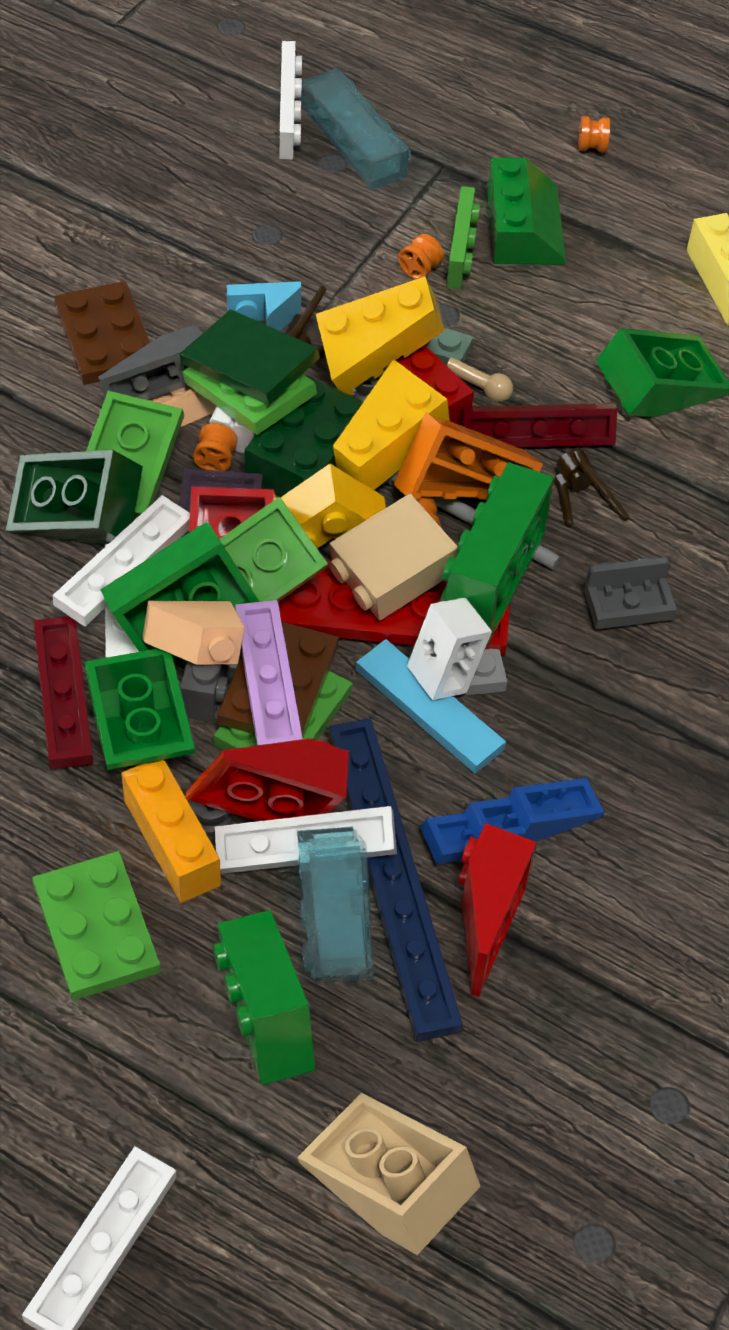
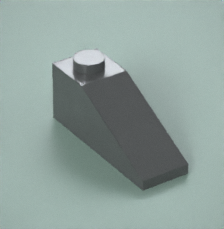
(152, 369)

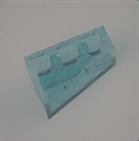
(335, 905)

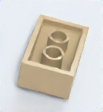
(392, 1171)

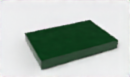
(249, 356)

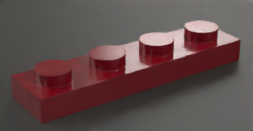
(545, 424)
(62, 693)

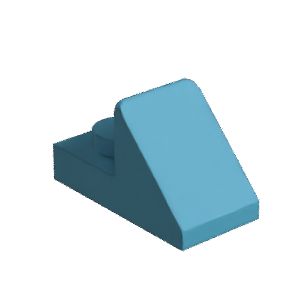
(270, 302)

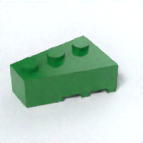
(267, 996)

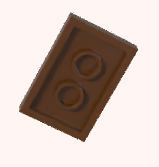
(100, 327)
(309, 660)

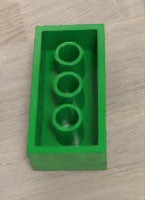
(501, 543)

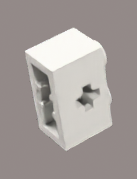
(449, 648)

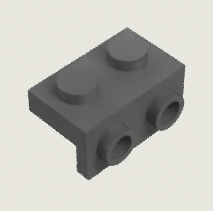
(629, 593)

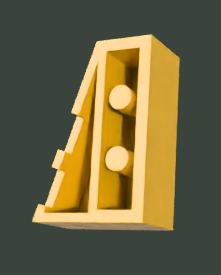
(376, 329)
(385, 426)

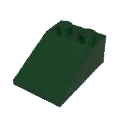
(74, 496)

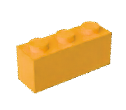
(171, 829)

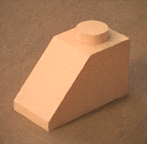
(195, 630)

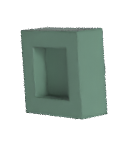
(451, 344)

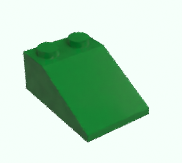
(661, 371)
(138, 708)

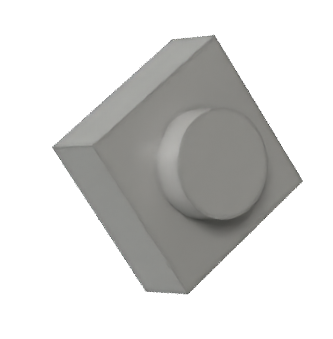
(489, 675)

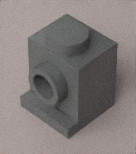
(203, 691)

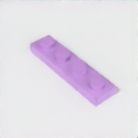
(268, 673)

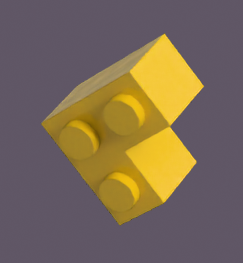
(332, 504)

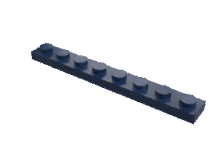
(399, 892)

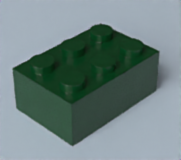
(301, 440)

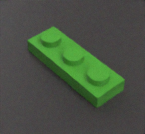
(463, 237)

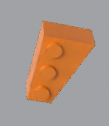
(455, 461)

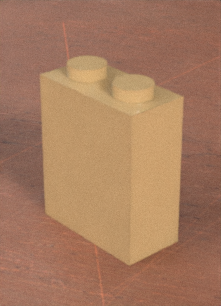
(392, 557)

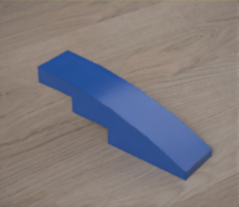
(528, 811)

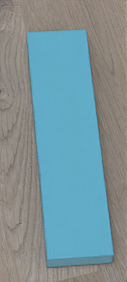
(442, 718)

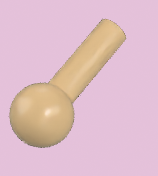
(495, 387)

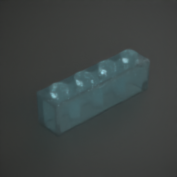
(355, 128)

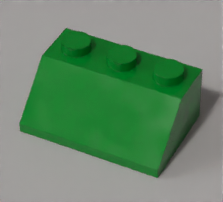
(524, 214)
(186, 570)

